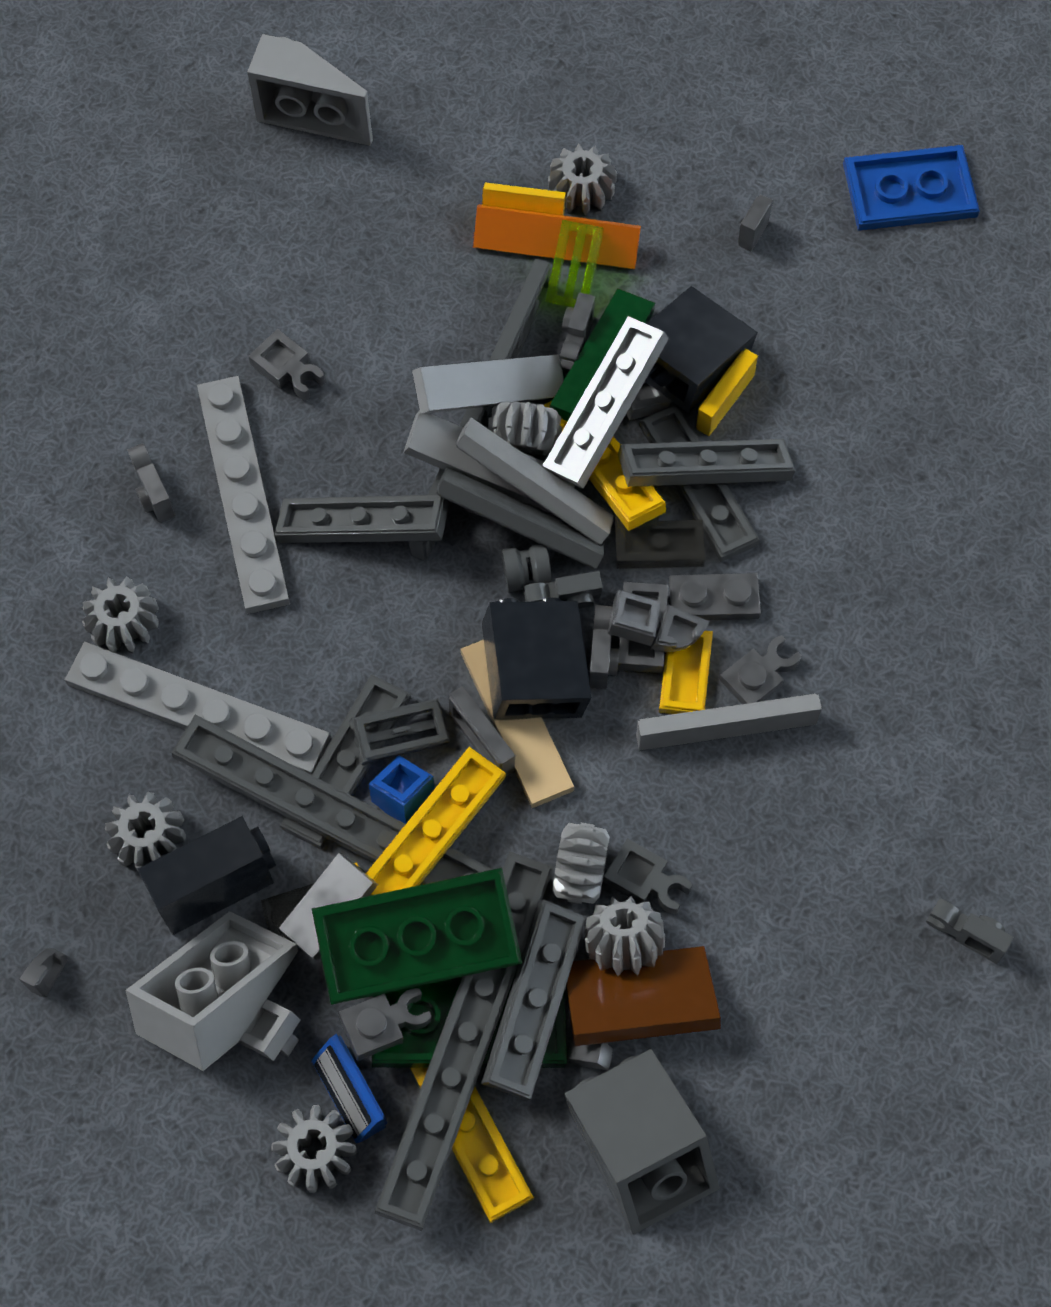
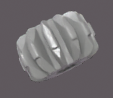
(583, 177)
(526, 426)
(129, 624)
(134, 821)
(581, 863)
(624, 936)
(325, 1160)

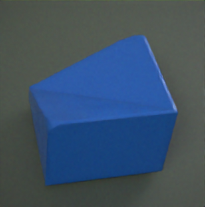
(401, 789)

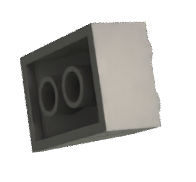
(306, 93)
(209, 989)

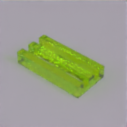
(582, 230)

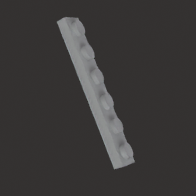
(243, 495)
(178, 700)

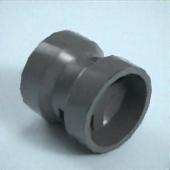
(516, 567)

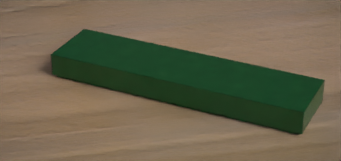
(595, 349)

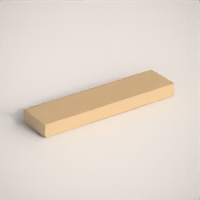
(536, 756)

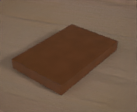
(657, 1002)

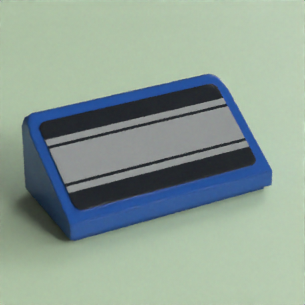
(348, 1089)

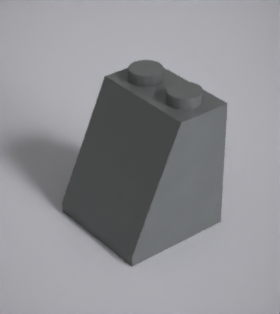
(643, 1140)

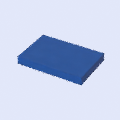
(910, 187)

